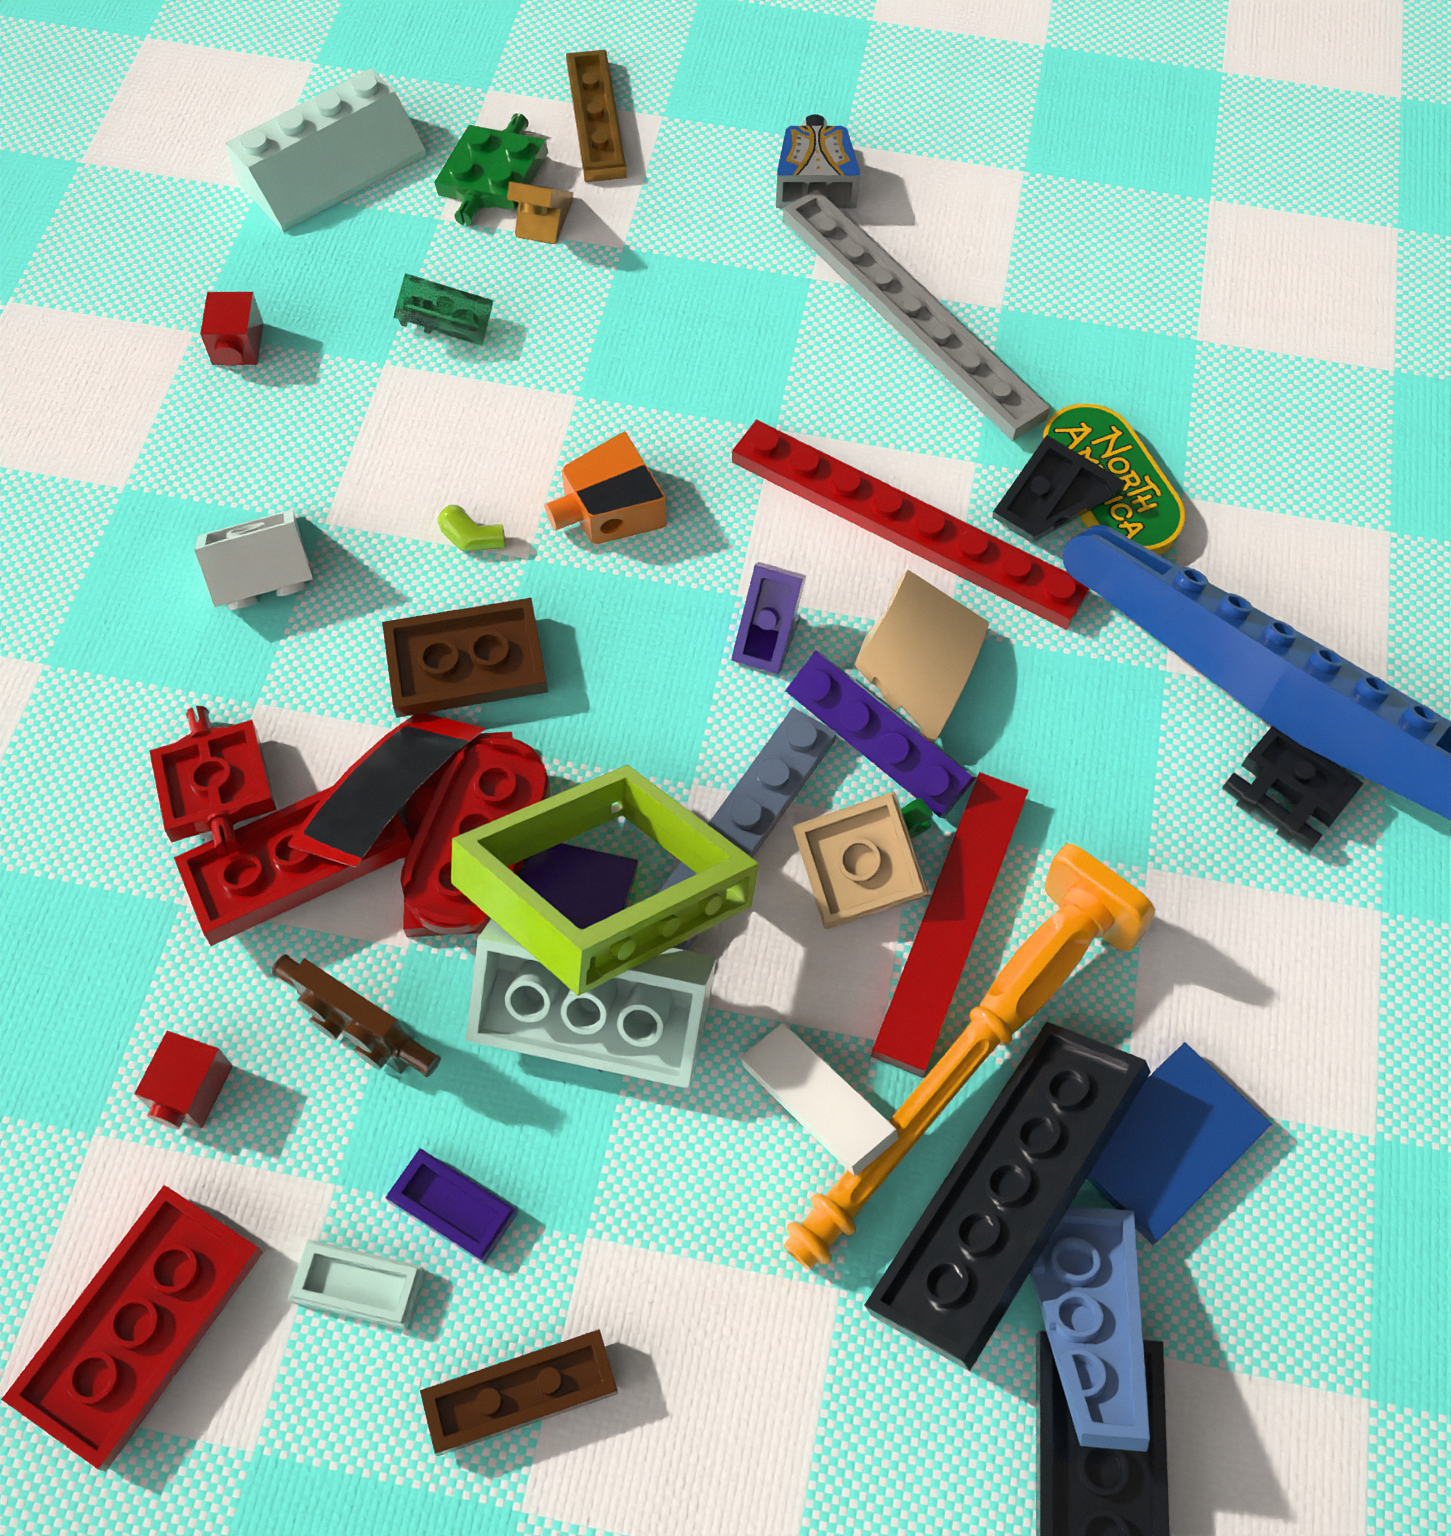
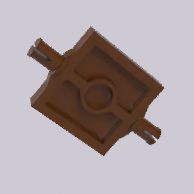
(343, 1011)

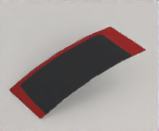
(378, 785)

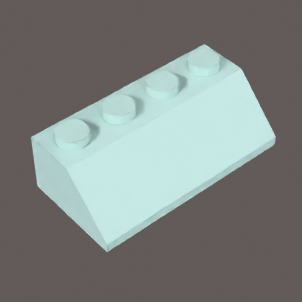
(325, 149)
(632, 1025)

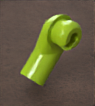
(466, 534)

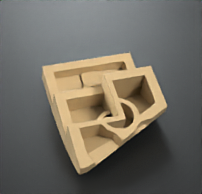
(922, 652)

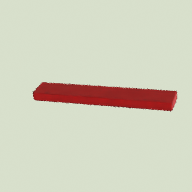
(949, 925)

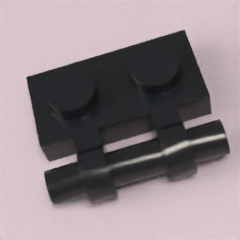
(1301, 776)

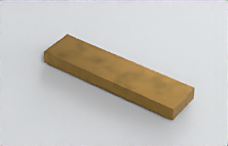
(595, 116)

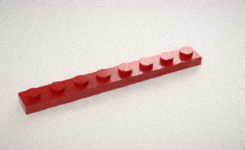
(911, 524)

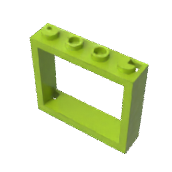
(632, 936)

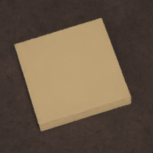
(860, 860)

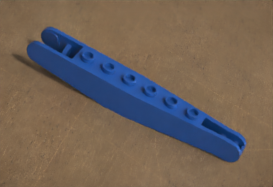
(1273, 668)

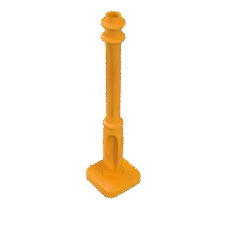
(1091, 906)

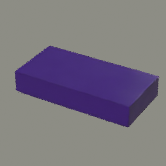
(451, 1205)

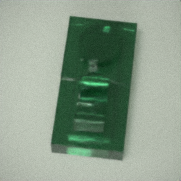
(443, 309)

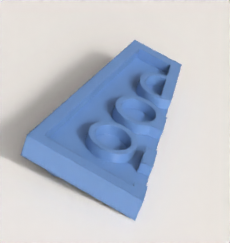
(1094, 1325)

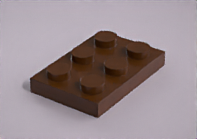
(464, 657)

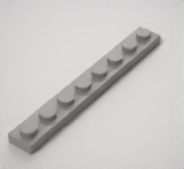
(916, 315)

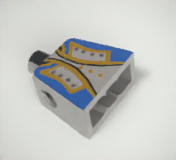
(818, 159)

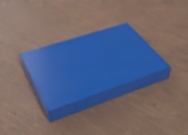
(1175, 1142)

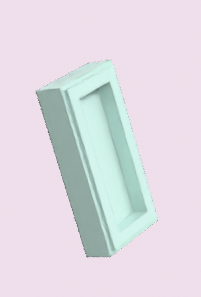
(356, 1284)

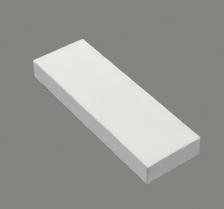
(819, 1099)

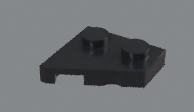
(1054, 490)

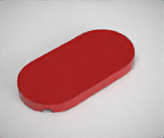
(473, 791)

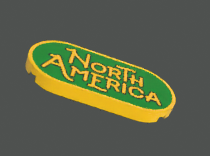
(1148, 505)

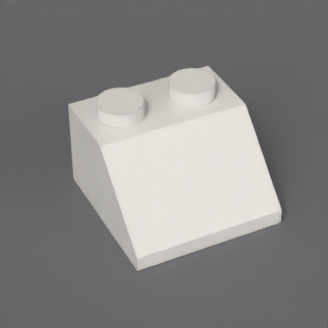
(253, 560)

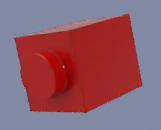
(232, 328)
(183, 1081)

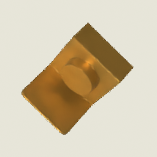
(539, 211)

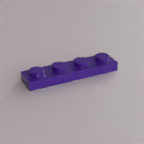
(880, 734)

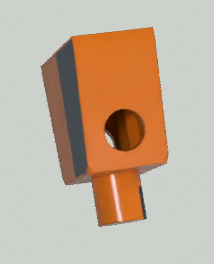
(609, 494)

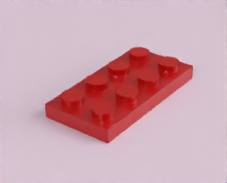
(268, 875)
(132, 1328)

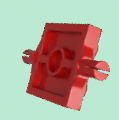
(211, 780)

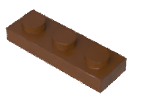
(518, 1392)

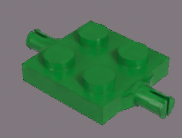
(484, 165)

